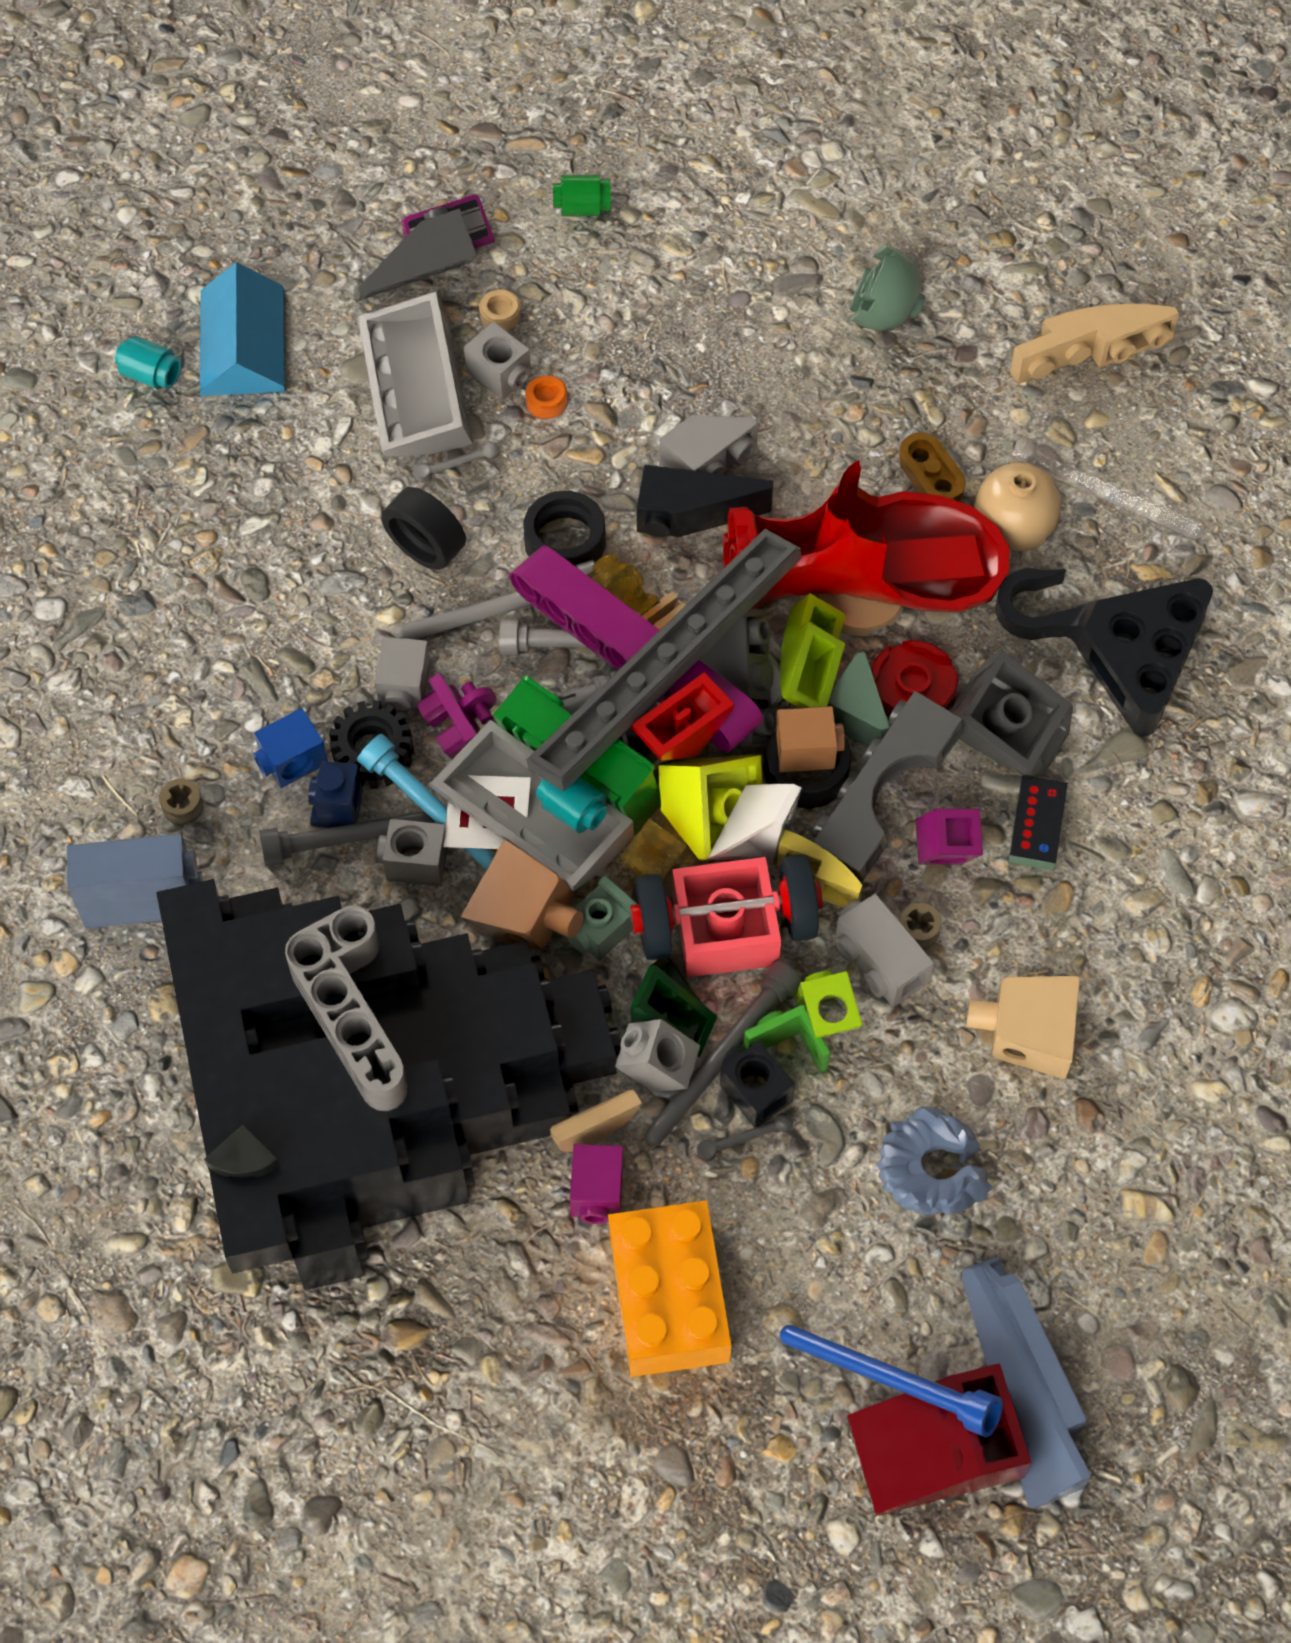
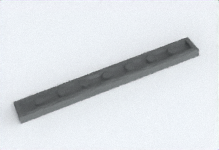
(663, 660)

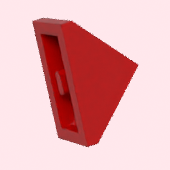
(685, 720)

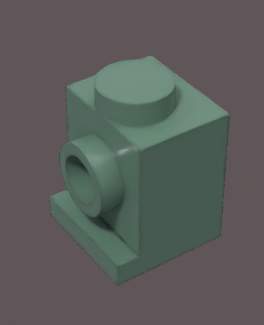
(603, 934)

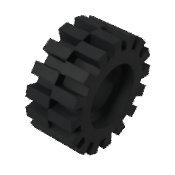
(366, 722)

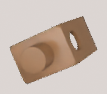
(521, 901)

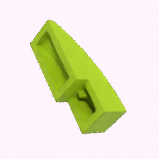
(811, 652)

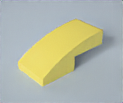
(837, 882)

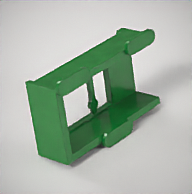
(620, 772)

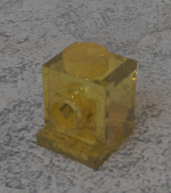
(623, 582)
(652, 851)

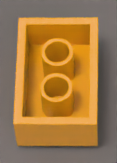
(669, 1288)

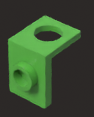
(781, 1026)

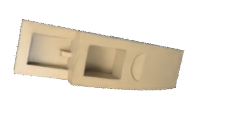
(1104, 332)

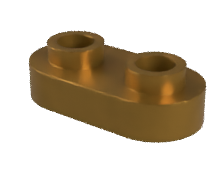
(936, 472)

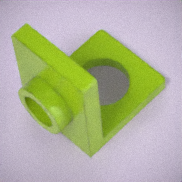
(825, 986)

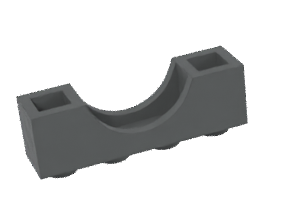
(918, 737)

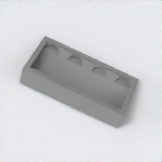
(414, 378)
(540, 835)

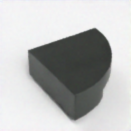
(241, 1156)

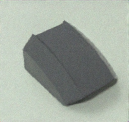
(1013, 715)

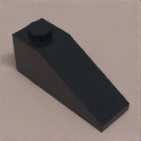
(693, 501)

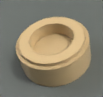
(500, 307)

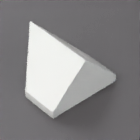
(757, 823)

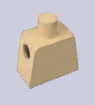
(1031, 1022)

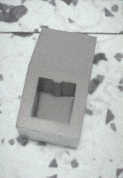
(709, 443)

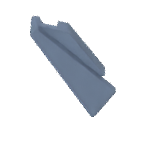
(1034, 1378)

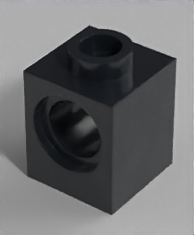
(761, 1102)

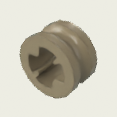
(183, 788)
(921, 913)

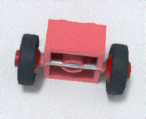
(726, 913)

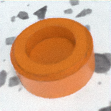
(546, 396)

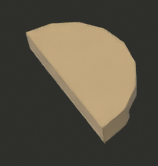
(862, 614)
(596, 1122)

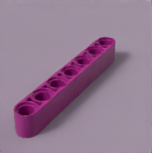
(615, 631)

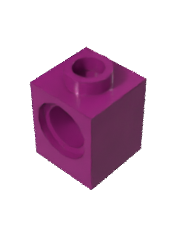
(949, 836)
(596, 1182)

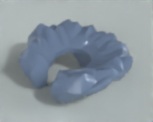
(902, 1168)

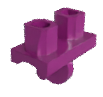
(447, 702)

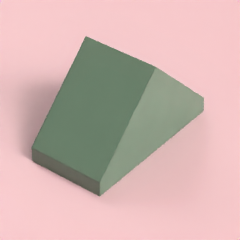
(858, 703)

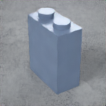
(120, 878)

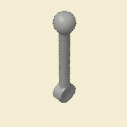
(423, 472)

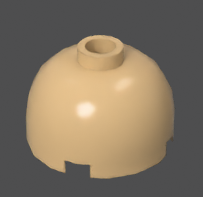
(1021, 504)

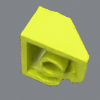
(702, 794)

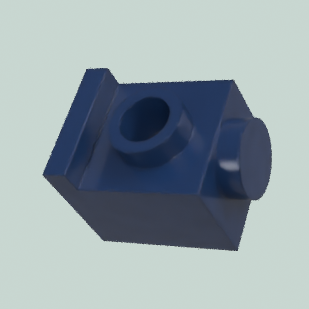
(335, 795)

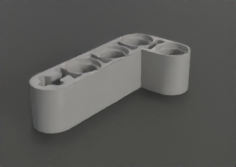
(353, 1014)

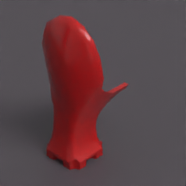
(884, 549)

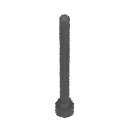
(280, 845)
(779, 984)

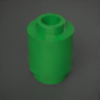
(582, 195)

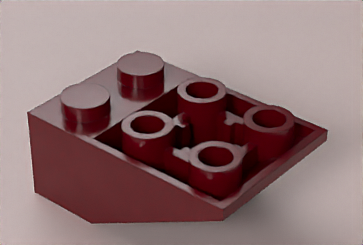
(925, 1455)

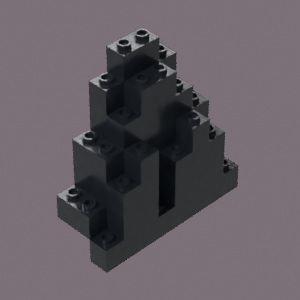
(479, 1042)

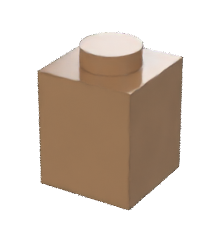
(808, 739)

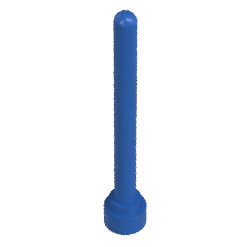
(976, 1410)

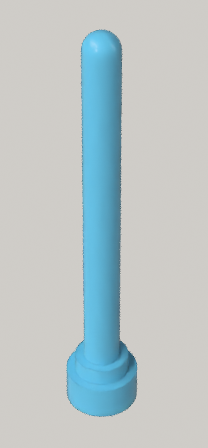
(382, 759)

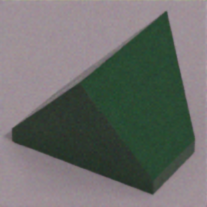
(669, 997)

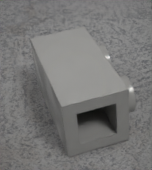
(882, 949)

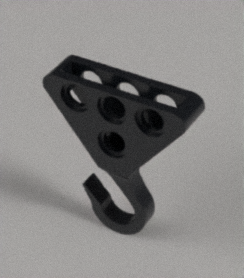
(1119, 665)

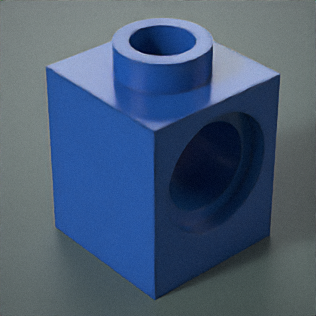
(289, 748)

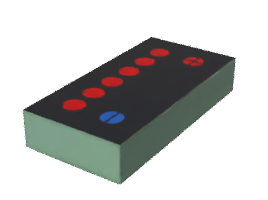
(1037, 822)

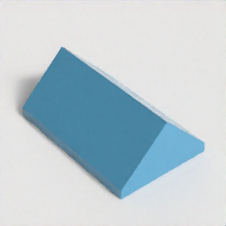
(242, 334)

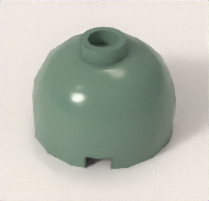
(888, 292)

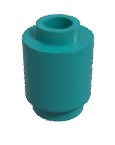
(147, 363)
(578, 806)

